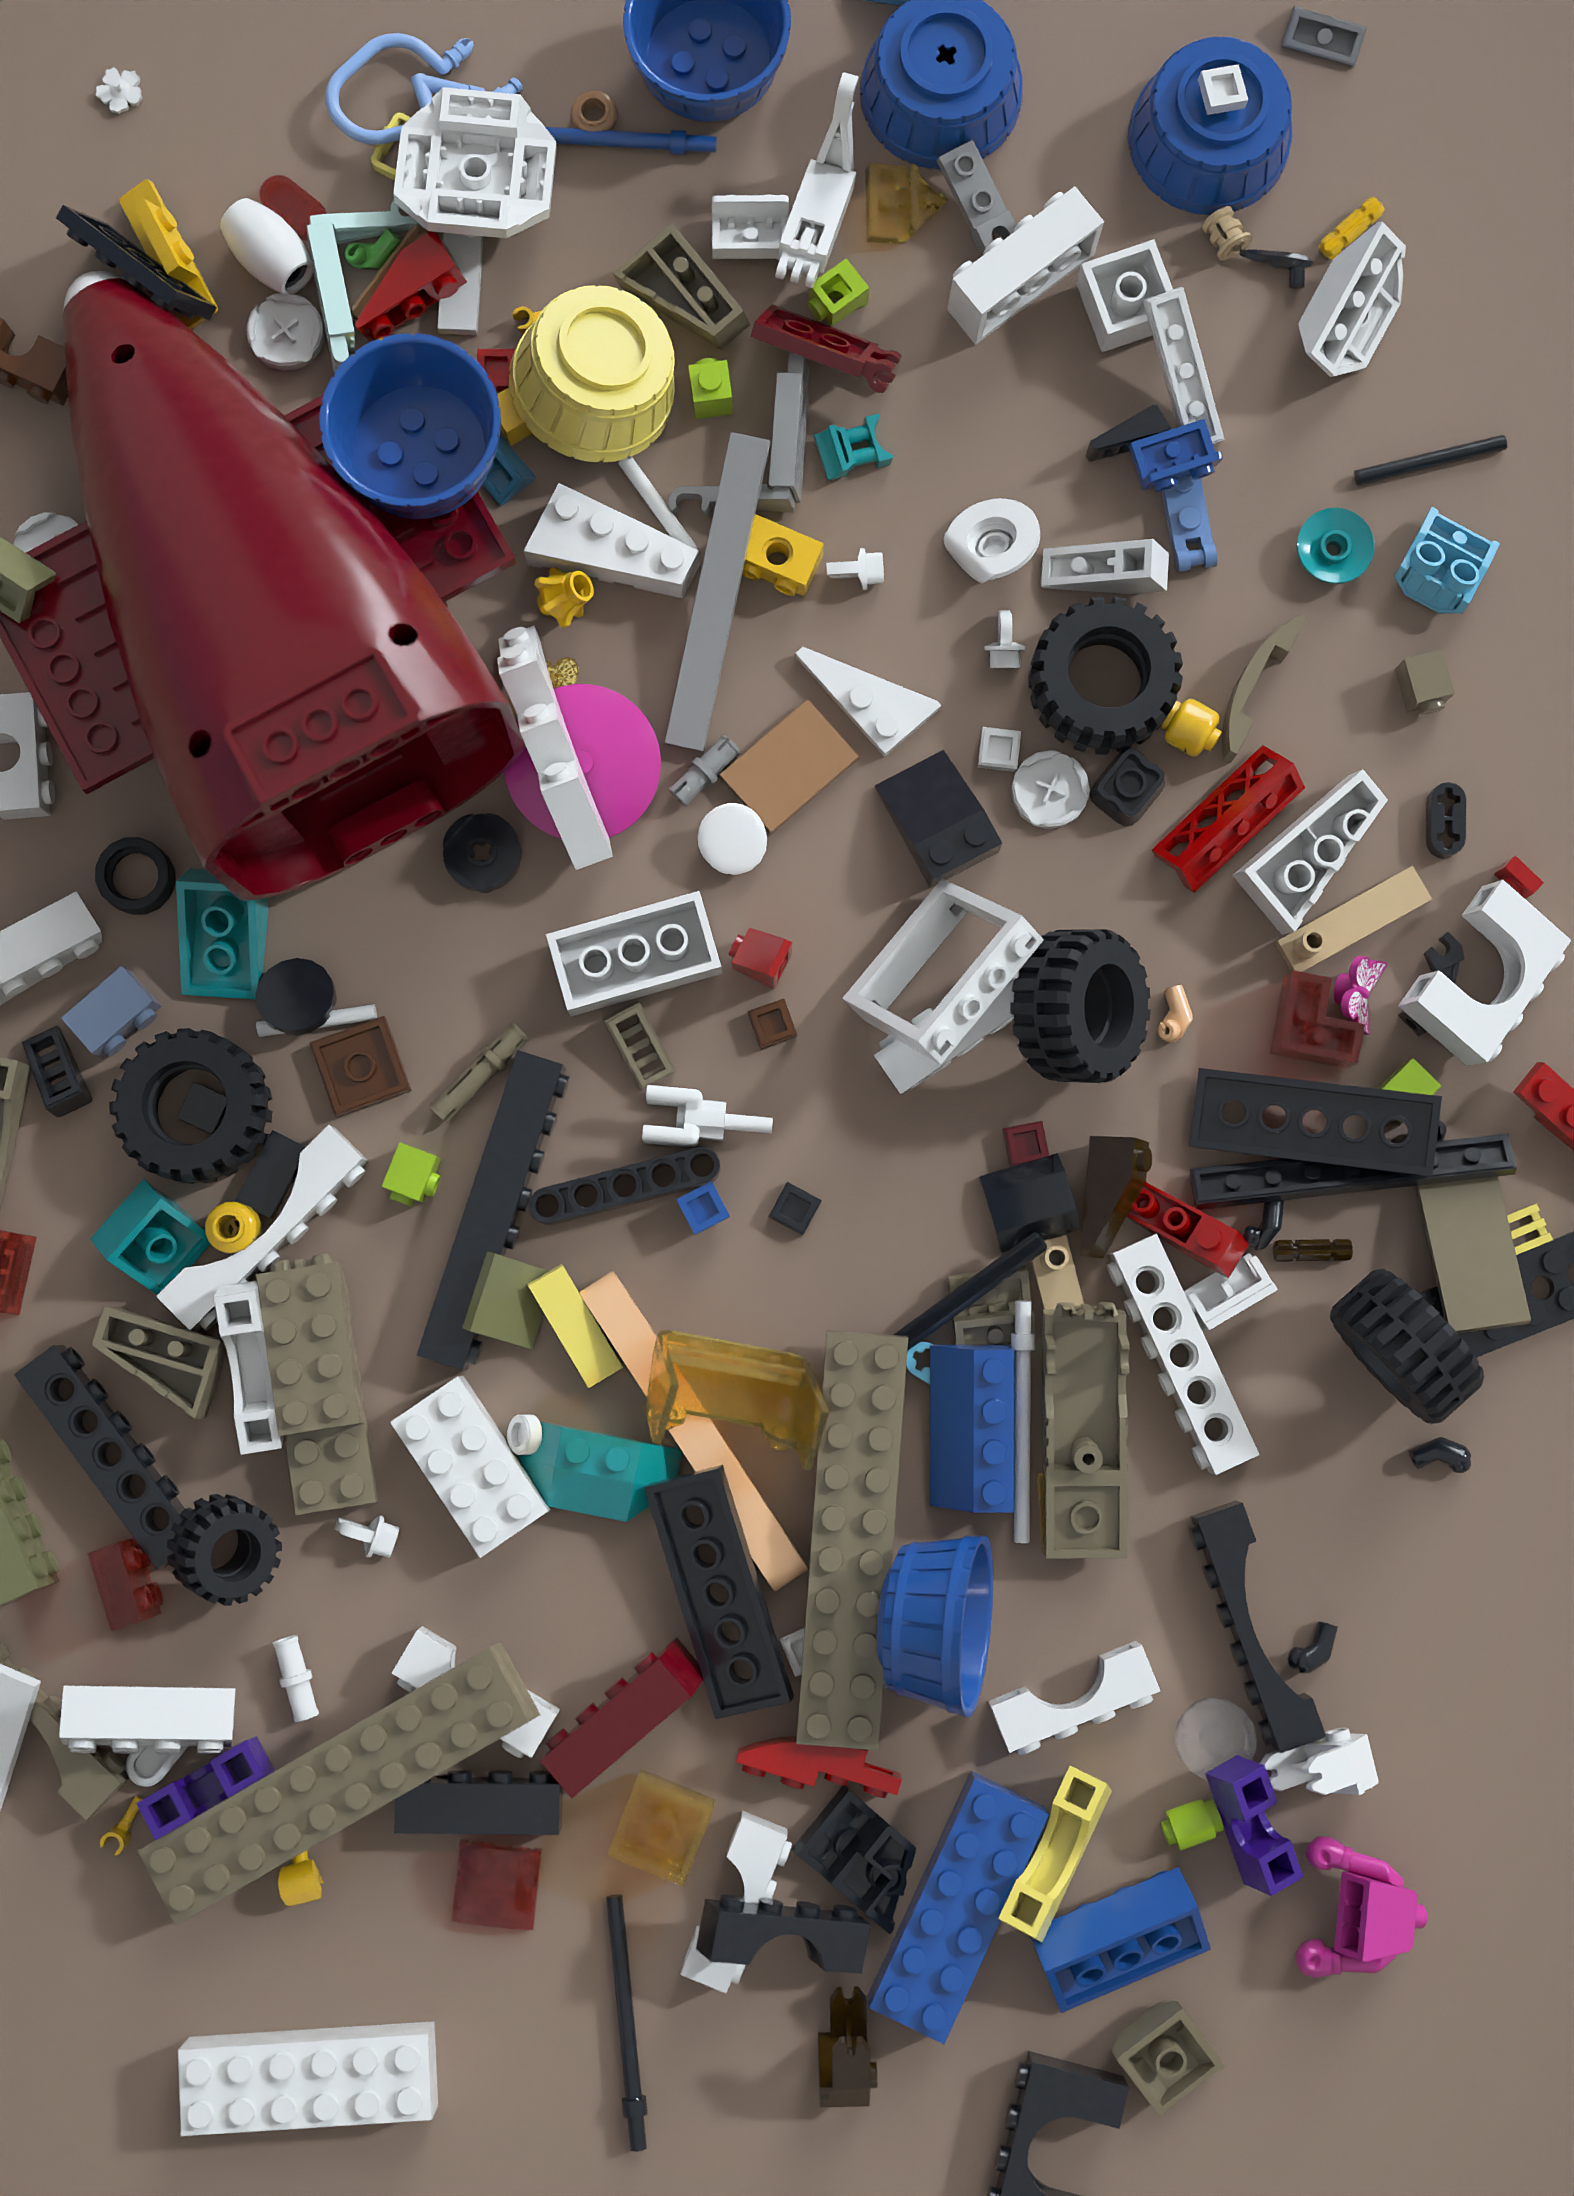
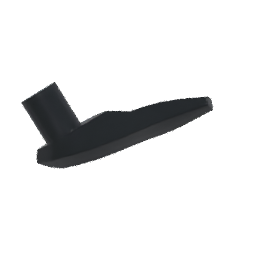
(1284, 260)

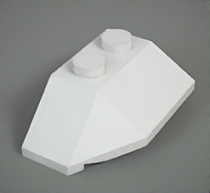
(1354, 302)

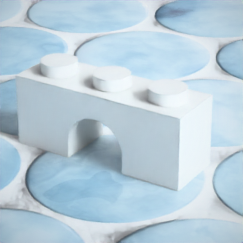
(25, 787)

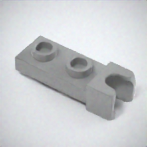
(976, 194)

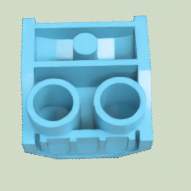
(1444, 564)

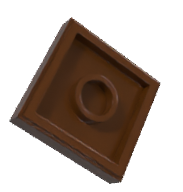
(360, 1066)

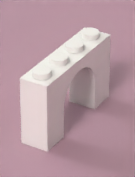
(1529, 951)

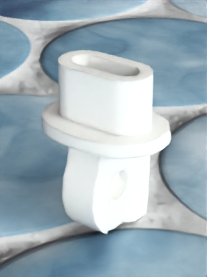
(868, 569)
(1005, 652)
(377, 1538)

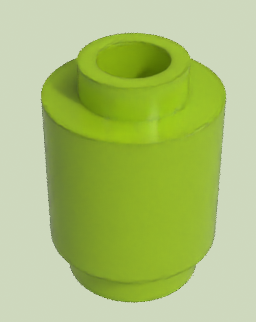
(1191, 1824)

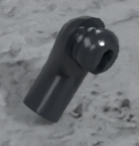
(1444, 1450)
(1317, 1653)

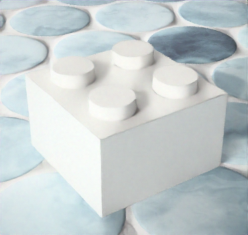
(1115, 292)

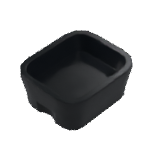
(1127, 787)

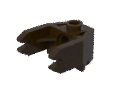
(845, 2054)

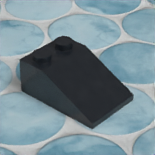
(939, 818)

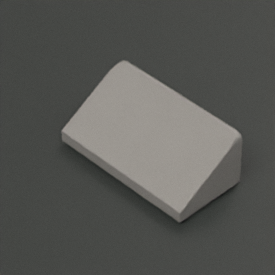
(1324, 36)

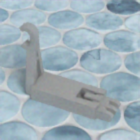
(786, 449)

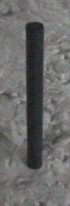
(1430, 460)

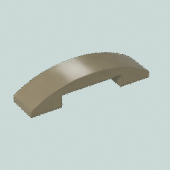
(1235, 723)

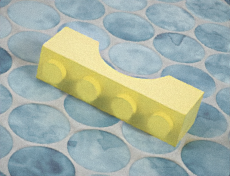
(1066, 1836)

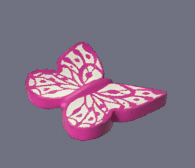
(1353, 989)

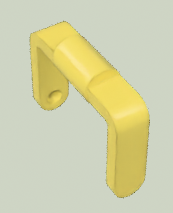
(383, 149)

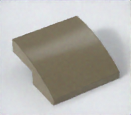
(993, 1315)

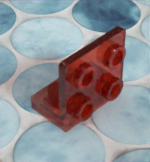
(125, 1583)

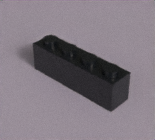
(482, 1805)

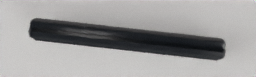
(973, 1289)

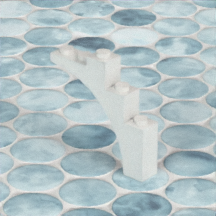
(550, 747)

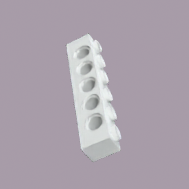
(1235, 1442)

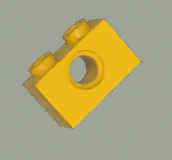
(802, 553)

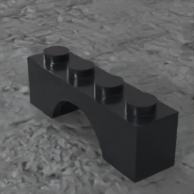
(736, 1930)

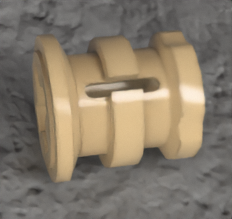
(1226, 233)

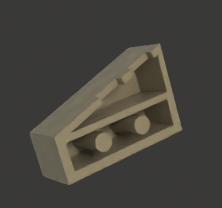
(682, 287)

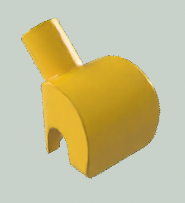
(300, 1881)

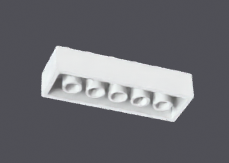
(308, 2078)

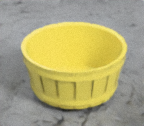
(594, 375)

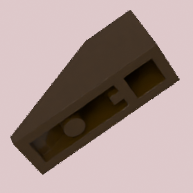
(1113, 1182)

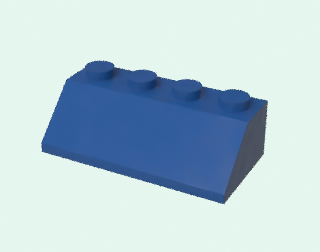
(972, 1428)
(1121, 1939)

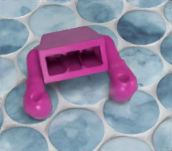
(1372, 1918)

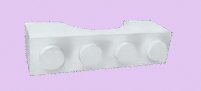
(244, 1339)
(432, 1656)
(1121, 1680)
(755, 1851)

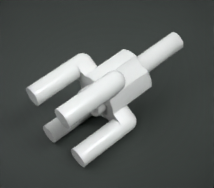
(696, 1118)

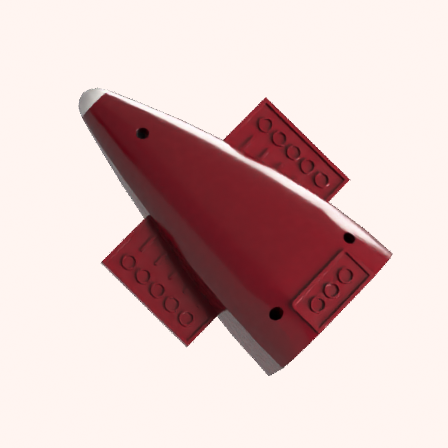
(251, 615)

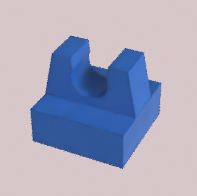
(703, 1208)

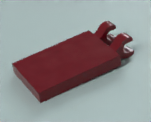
(827, 346)

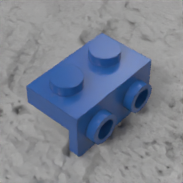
(1174, 455)

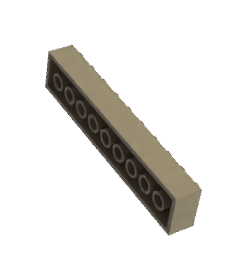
(851, 1539)
(338, 1782)

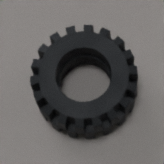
(249, 1564)

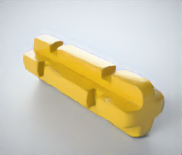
(1351, 228)

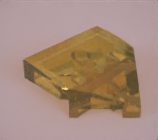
(897, 203)

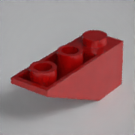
(414, 282)
(1188, 1229)

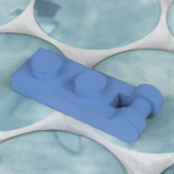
(1189, 523)

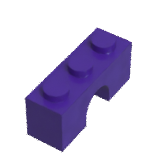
(205, 1787)
(1261, 1854)

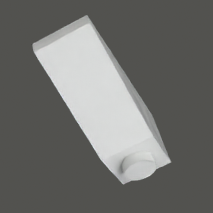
(1107, 567)

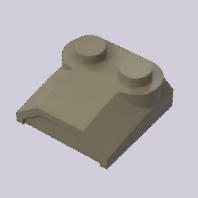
(1165, 2054)

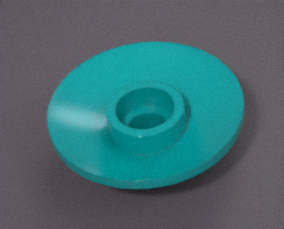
(1346, 532)

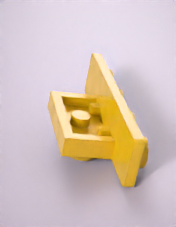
(162, 241)

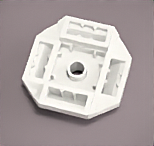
(471, 136)

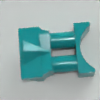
(836, 449)

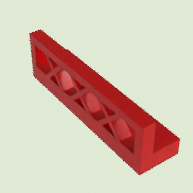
(1236, 819)

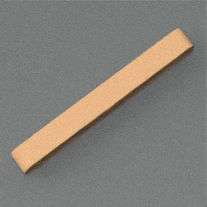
(698, 1435)

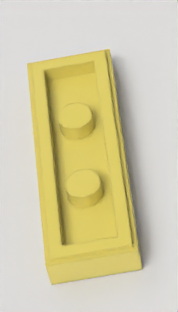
(575, 1325)

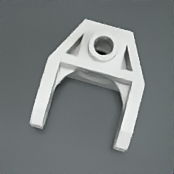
(1330, 1765)

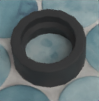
(114, 854)

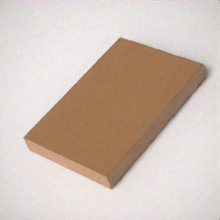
(789, 766)

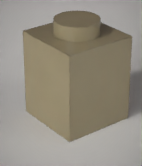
(1425, 682)

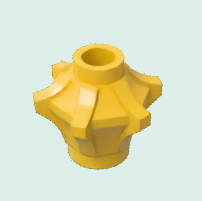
(563, 594)

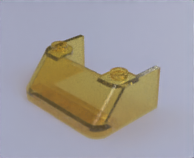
(736, 1386)

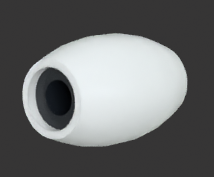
(267, 246)

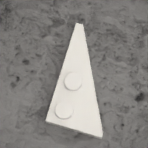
(876, 706)

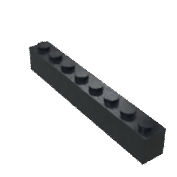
(494, 1202)

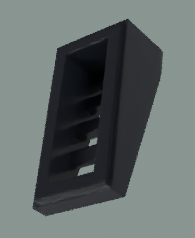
(1116, 440)
(64, 1095)

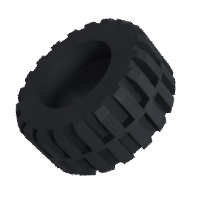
(1120, 628)
(1081, 1006)
(140, 1094)
(1407, 1346)

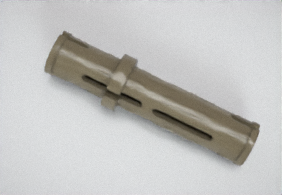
(479, 1072)

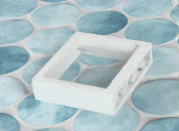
(915, 945)

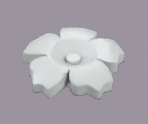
(120, 90)

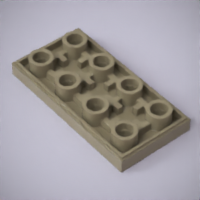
(1473, 1255)

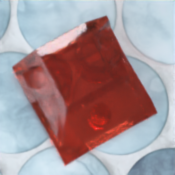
(497, 1885)

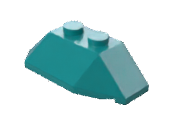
(597, 1471)

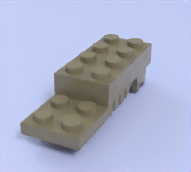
(317, 1383)
(1085, 1430)

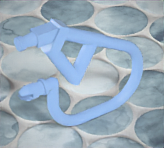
(422, 84)

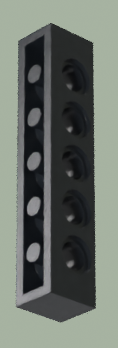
(42, 1382)

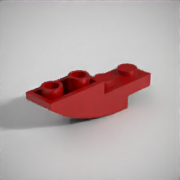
(1550, 1100)
(801, 1763)

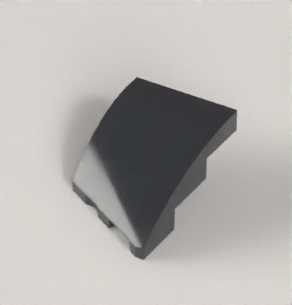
(859, 1855)

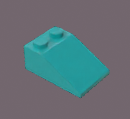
(219, 938)

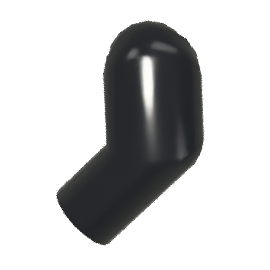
(1269, 1227)

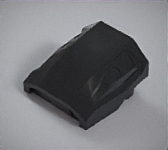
(1030, 1200)

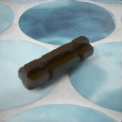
(1312, 1250)

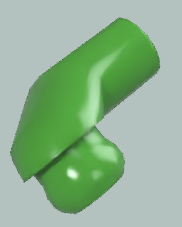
(372, 254)

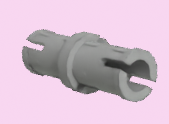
(704, 770)

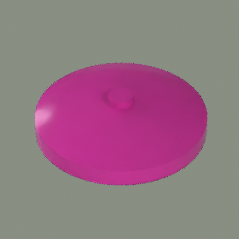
(614, 752)

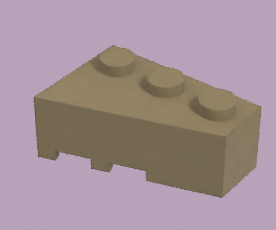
(164, 1355)

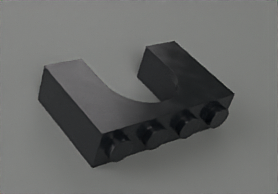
(1051, 2091)

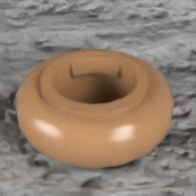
(589, 100)

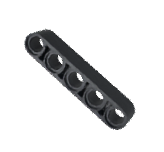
(605, 1186)

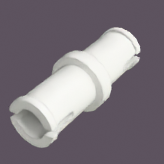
(295, 1678)

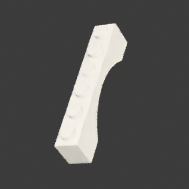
(322, 1171)

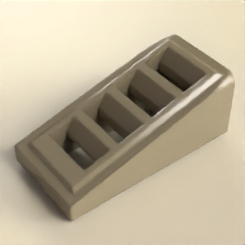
(651, 1038)

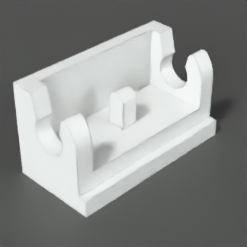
(1221, 1297)

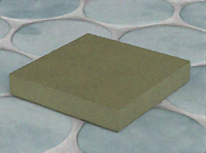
(504, 1303)

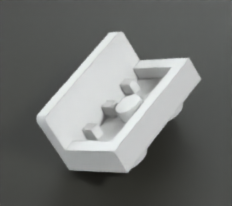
(748, 226)

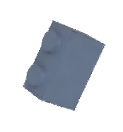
(112, 1013)

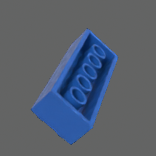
(957, 1907)

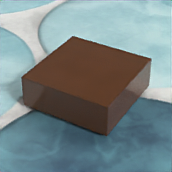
(772, 1023)

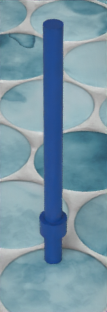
(677, 141)

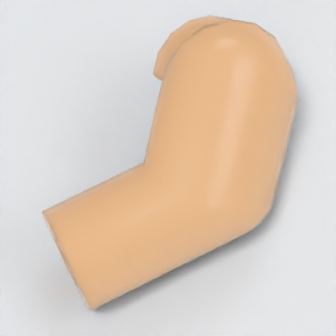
(1178, 1017)

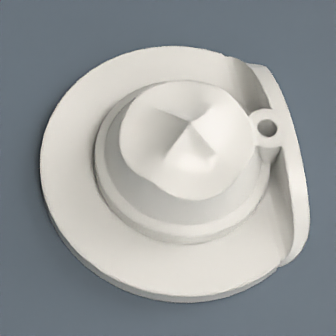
(993, 538)

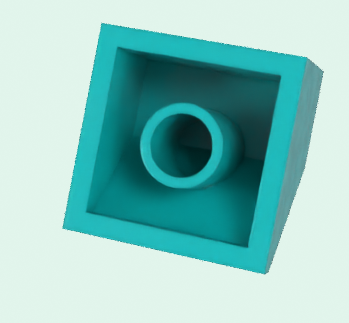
(151, 1238)

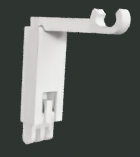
(821, 196)

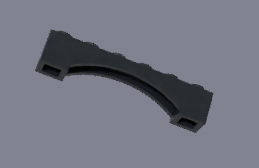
(1225, 1538)

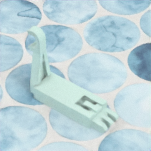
(323, 236)

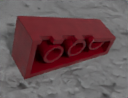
(624, 1718)

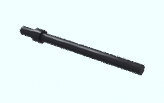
(634, 2103)

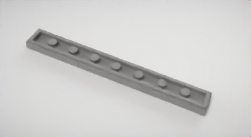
(717, 591)

